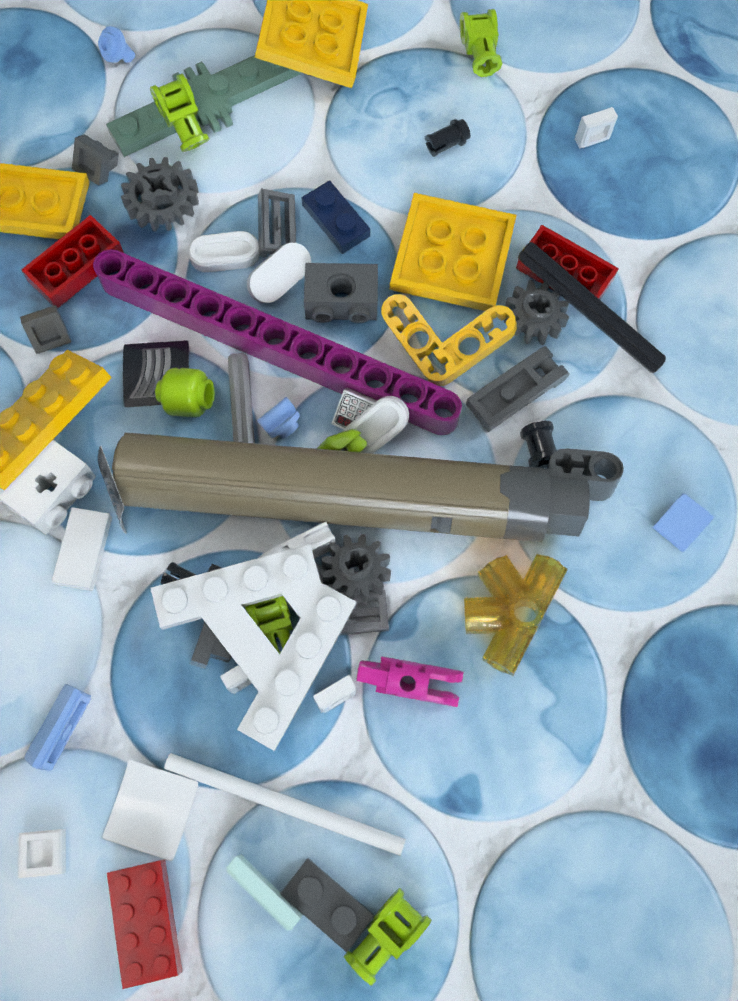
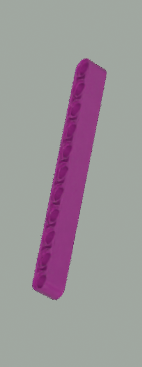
(264, 327)

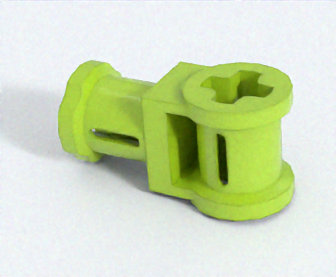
(480, 38)
(178, 107)
(272, 619)
(390, 934)

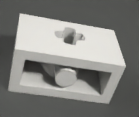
(30, 494)

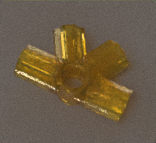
(508, 593)

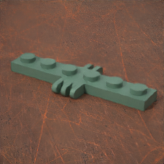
(212, 95)

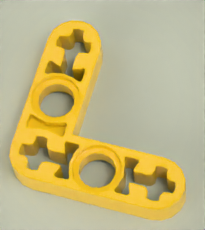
(449, 349)

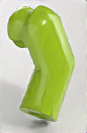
(348, 439)

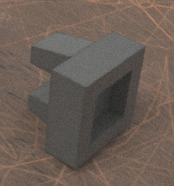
(93, 159)
(45, 329)
(208, 647)

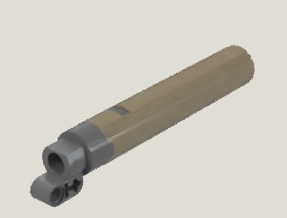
(364, 486)

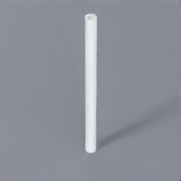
(285, 804)

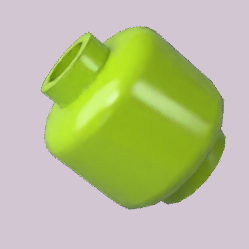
(185, 392)

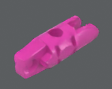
(389, 680)

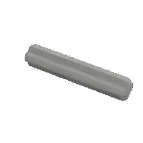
(241, 398)

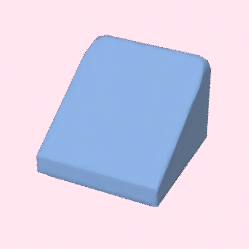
(683, 522)

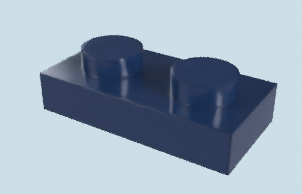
(335, 216)

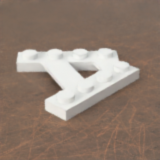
(281, 677)

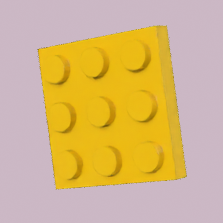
(314, 37)
(453, 252)

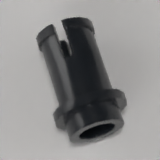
(448, 137)

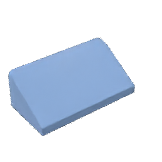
(57, 728)

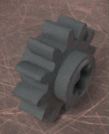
(538, 312)
(359, 555)

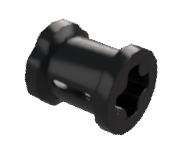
(539, 442)

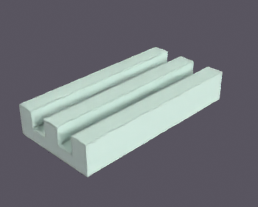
(264, 892)

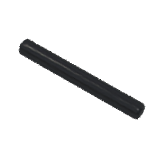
(591, 307)

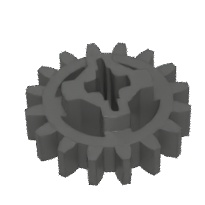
(160, 194)

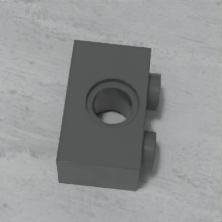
(327, 279)

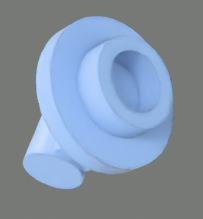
(113, 46)
(280, 419)

